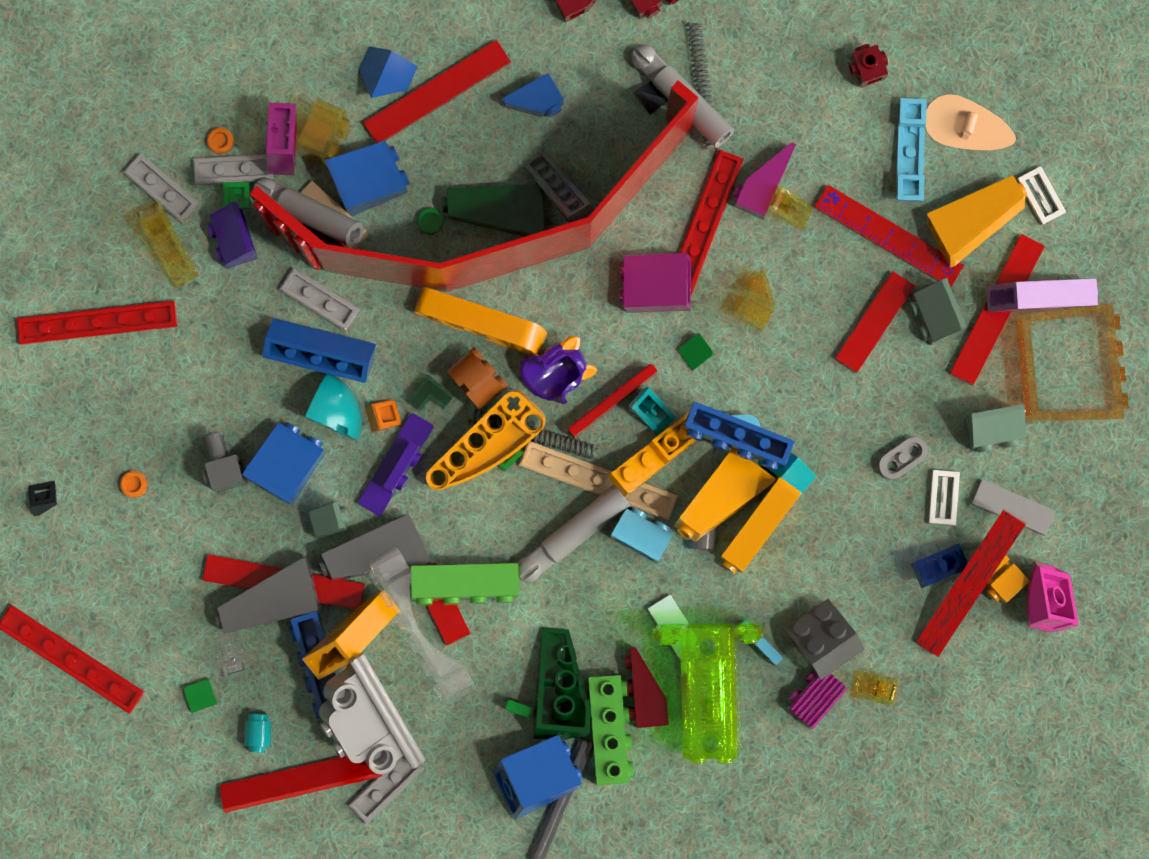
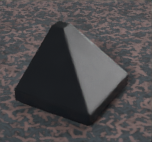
(650, 97)
(42, 501)

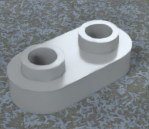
(902, 458)

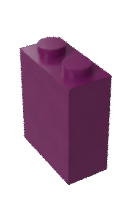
(656, 283)

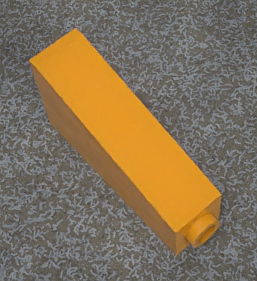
(974, 218)
(724, 494)
(760, 526)
(350, 636)

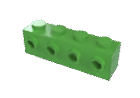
(464, 582)
(609, 730)

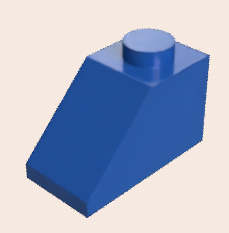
(536, 98)

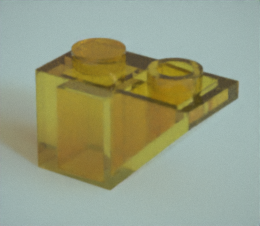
(758, 303)

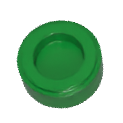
(430, 221)

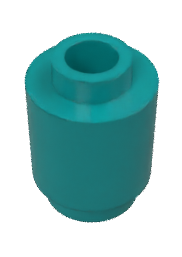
(257, 732)

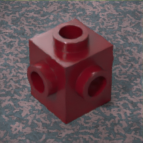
(867, 73)

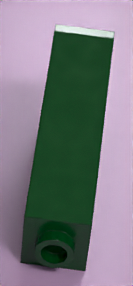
(501, 208)

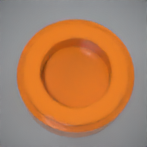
(220, 140)
(133, 484)

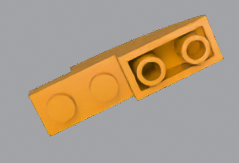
(652, 458)

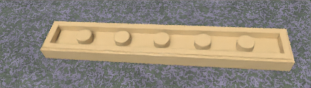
(594, 479)

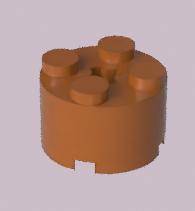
(477, 378)

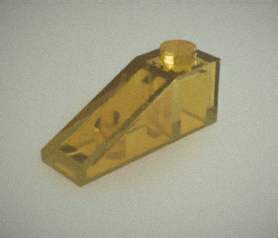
(167, 243)

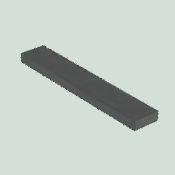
(558, 188)

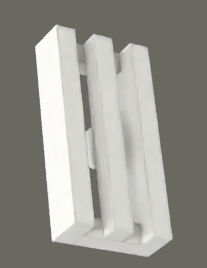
(1060, 209)
(954, 500)

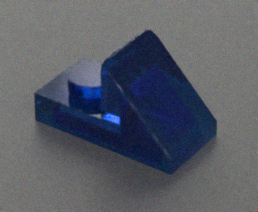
(939, 565)

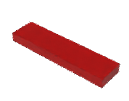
(874, 322)
(612, 400)

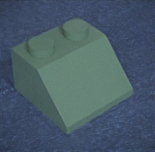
(937, 312)
(996, 427)

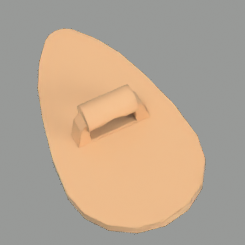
(966, 125)

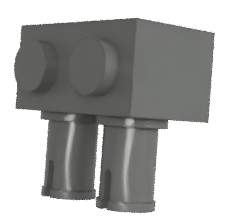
(222, 470)

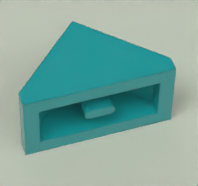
(651, 411)
(794, 473)

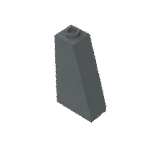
(353, 557)
(276, 598)

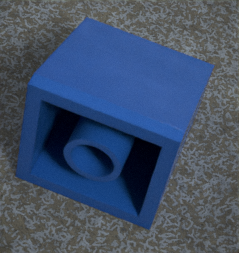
(368, 177)
(285, 462)
(537, 776)

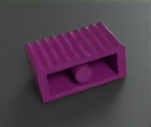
(815, 698)

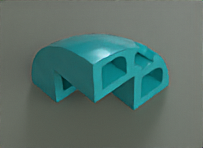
(336, 408)

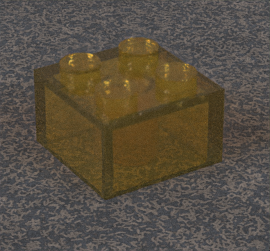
(323, 132)

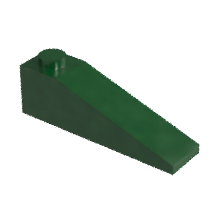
(560, 690)

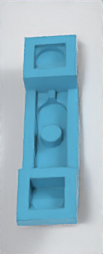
(910, 150)

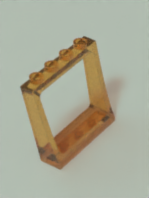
(1028, 371)

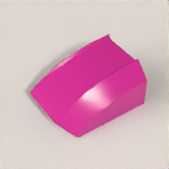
(1050, 599)

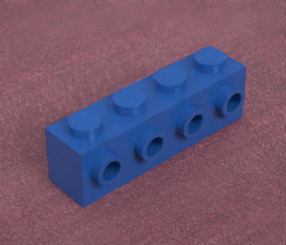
(319, 350)
(738, 435)
(308, 632)

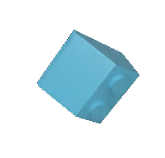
(642, 535)

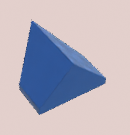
(386, 72)

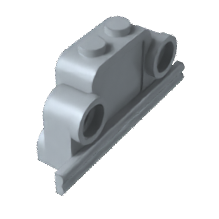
(365, 720)

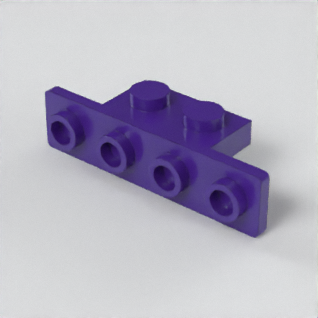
(392, 471)

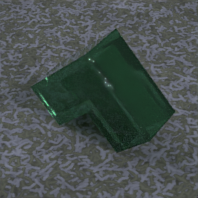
(429, 390)

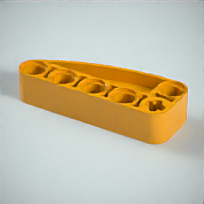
(480, 320)
(497, 445)

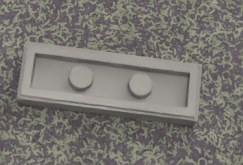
(230, 169)
(161, 188)
(319, 299)
(995, 499)
(384, 790)

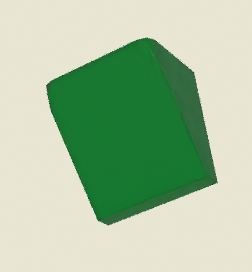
(696, 351)

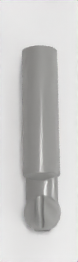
(706, 118)
(314, 213)
(572, 534)

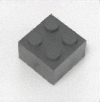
(824, 639)

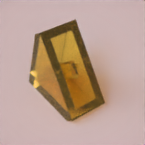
(790, 208)
(874, 688)

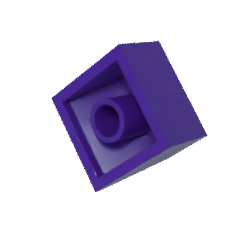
(232, 236)

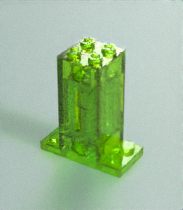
(710, 685)

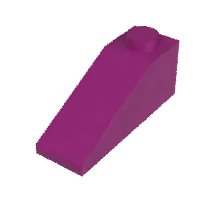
(762, 185)

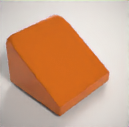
(383, 415)

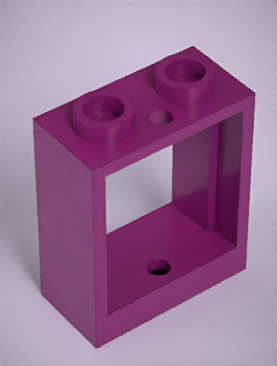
(281, 138)

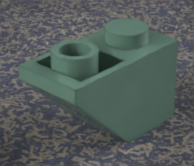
(329, 519)

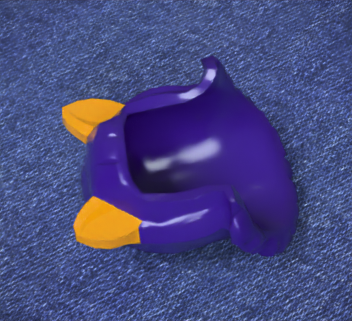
(556, 370)

